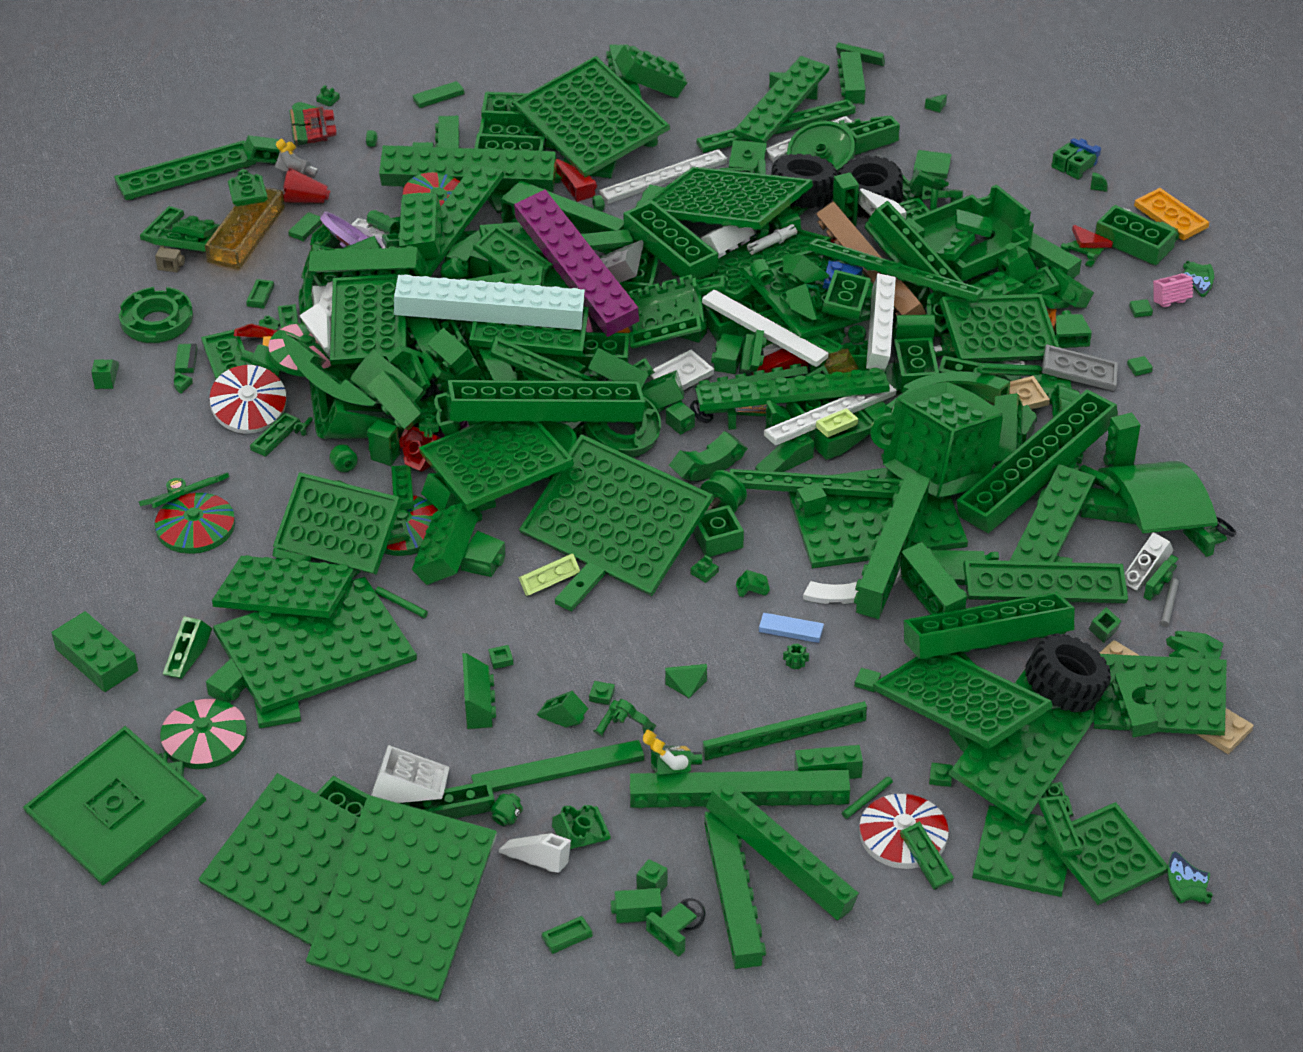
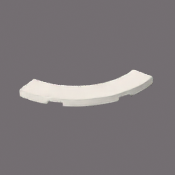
(833, 593)

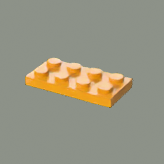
(1165, 208)

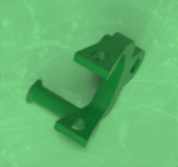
(942, 193)
(619, 711)

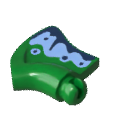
(1202, 276)
(1187, 881)

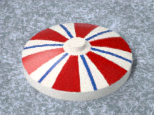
(247, 399)
(888, 816)

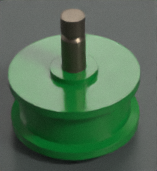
(726, 490)

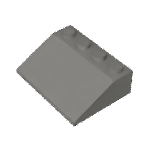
(624, 261)

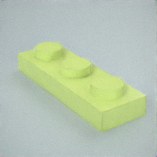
(549, 574)

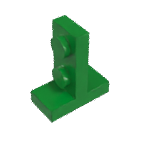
(410, 365)

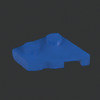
(832, 266)

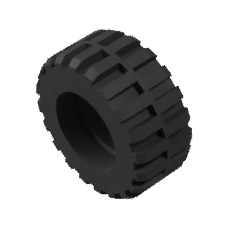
(812, 168)
(876, 176)
(1068, 673)

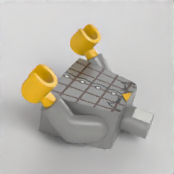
(288, 159)

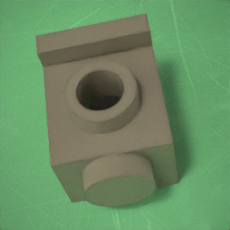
(169, 259)

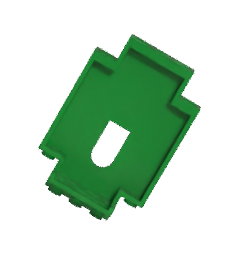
(1009, 224)

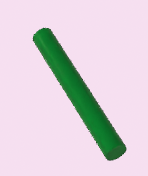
(401, 602)
(867, 797)

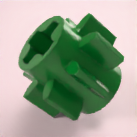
(796, 656)

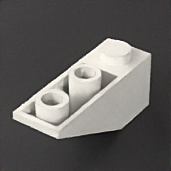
(1148, 561)
(541, 850)

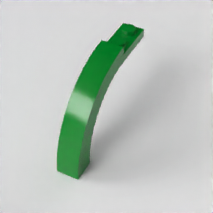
(982, 385)

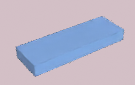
(791, 627)

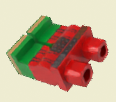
(310, 125)

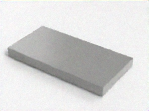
(1080, 367)

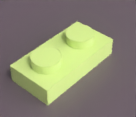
(836, 422)

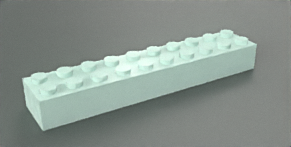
(489, 302)

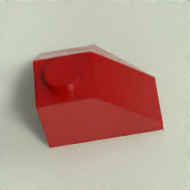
(410, 443)

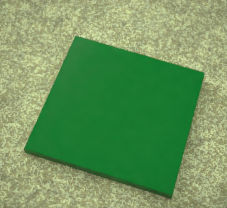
(114, 805)

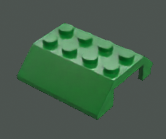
(668, 311)

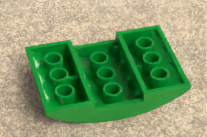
(505, 126)
(311, 366)
(1163, 496)

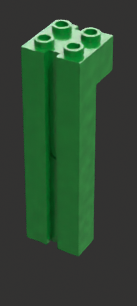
(582, 217)

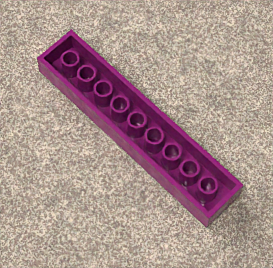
(576, 262)

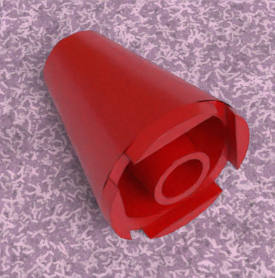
(303, 189)

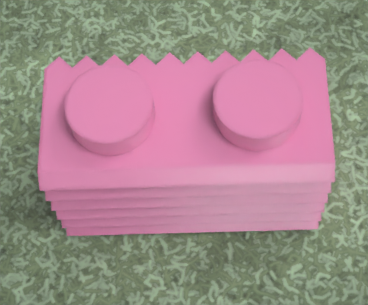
(1172, 289)

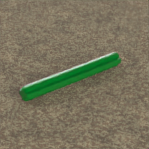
(1009, 369)

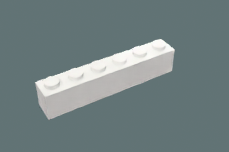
(881, 322)

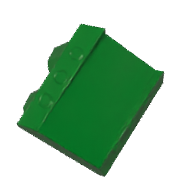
(581, 826)

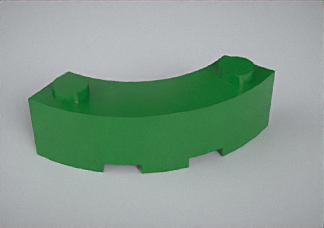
(717, 456)

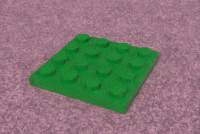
(1019, 854)
(1113, 854)

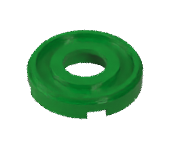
(148, 301)
(632, 445)

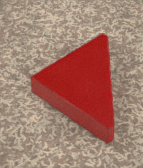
(1088, 239)
(253, 330)

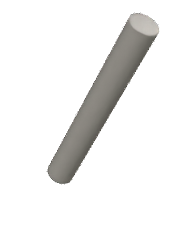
(1169, 602)

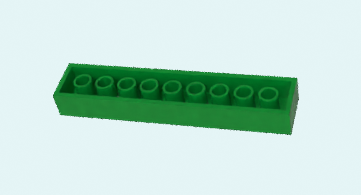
(405, 162)
(545, 401)
(1036, 460)

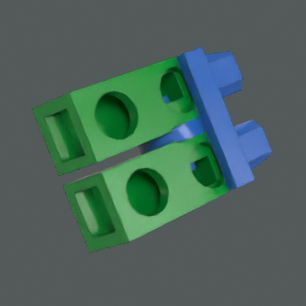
(1075, 158)

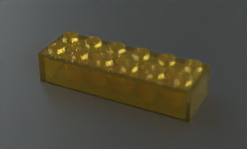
(243, 230)

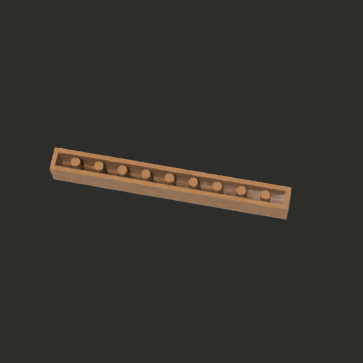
(847, 235)

